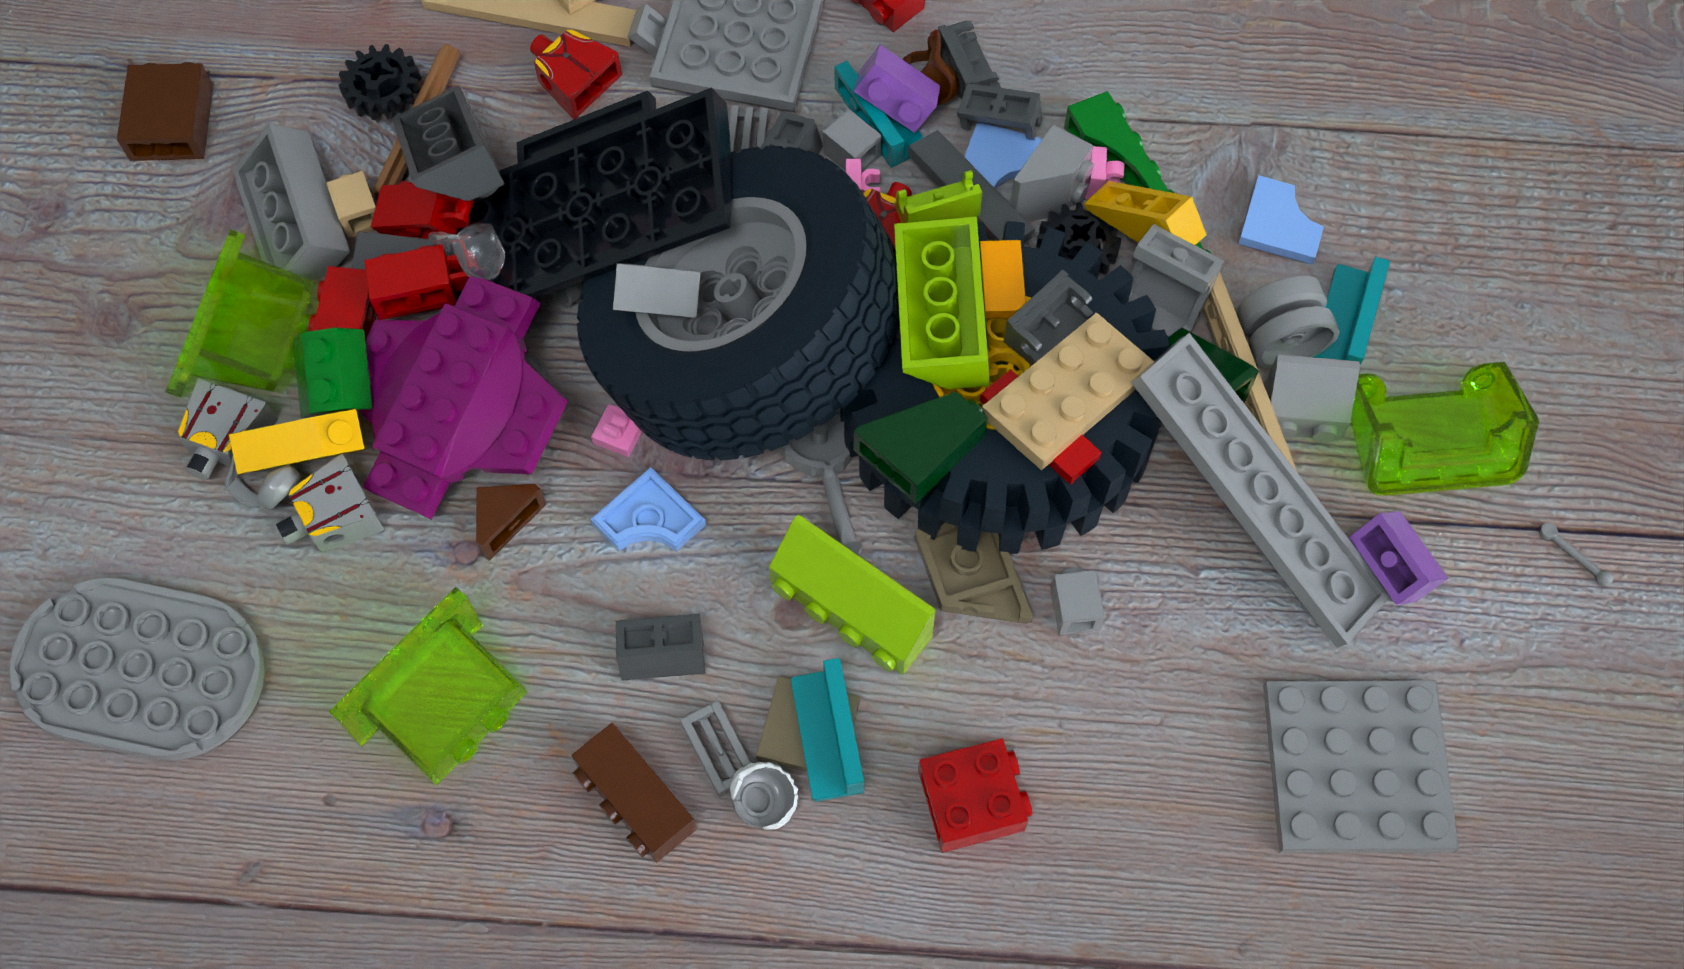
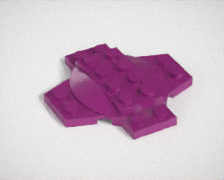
(456, 396)

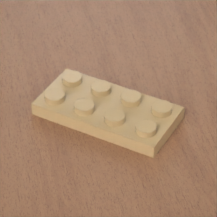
(1067, 391)

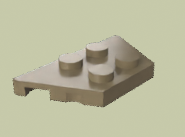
(972, 581)

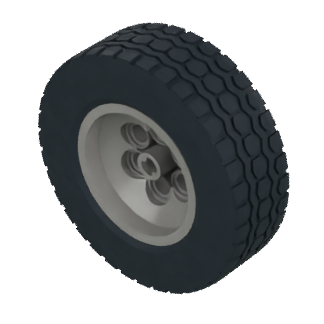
(785, 321)

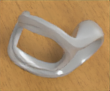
(272, 490)

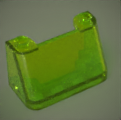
(1444, 437)

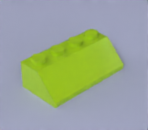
(942, 302)
(851, 596)

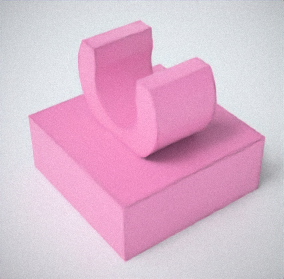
(853, 169)
(1103, 171)
(616, 431)

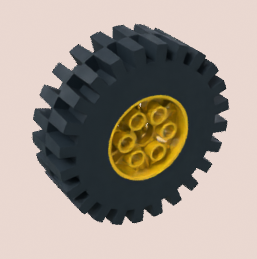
(996, 483)

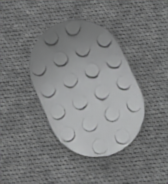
(137, 669)

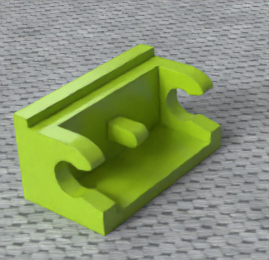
(945, 202)

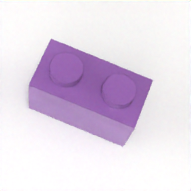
(897, 88)
(1398, 557)

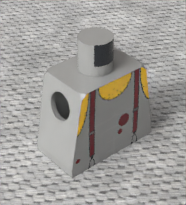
(209, 420)
(330, 508)

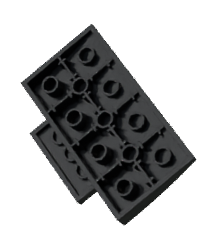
(610, 191)

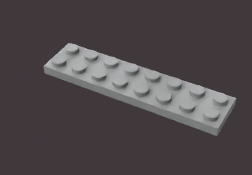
(1262, 489)

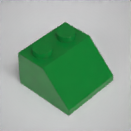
(332, 371)

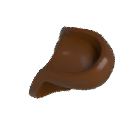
(937, 69)

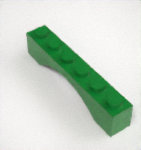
(1105, 125)

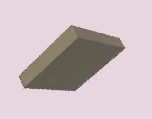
(781, 733)

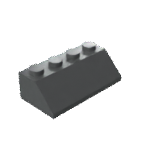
(447, 148)

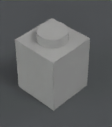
(851, 139)
(1077, 601)

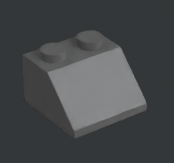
(1053, 175)
(1312, 395)

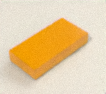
(1002, 277)

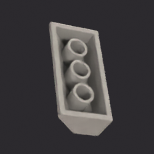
(290, 203)

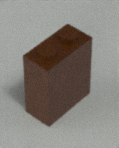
(165, 111)

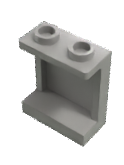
(1174, 278)

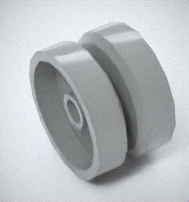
(1288, 320)

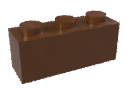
(632, 794)

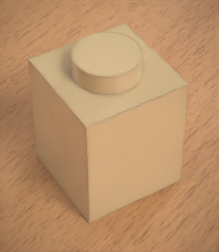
(353, 203)

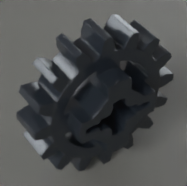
(380, 82)
(1080, 228)

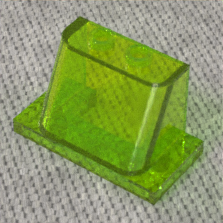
(244, 323)
(433, 692)

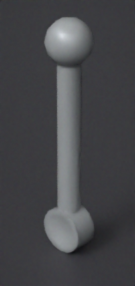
(1549, 532)

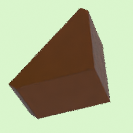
(503, 513)

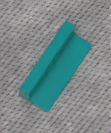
(894, 136)
(1354, 303)
(827, 733)

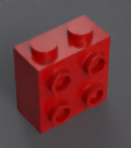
(974, 795)

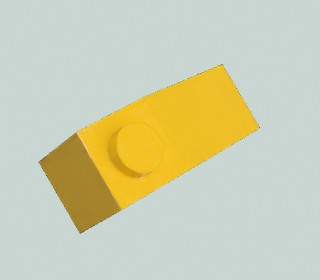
(1137, 208)
(296, 441)

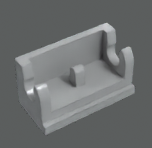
(656, 290)

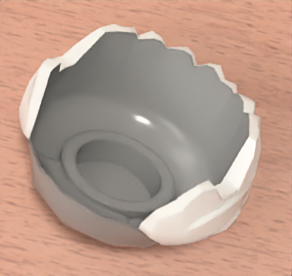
(764, 795)

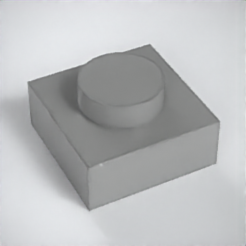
(647, 29)

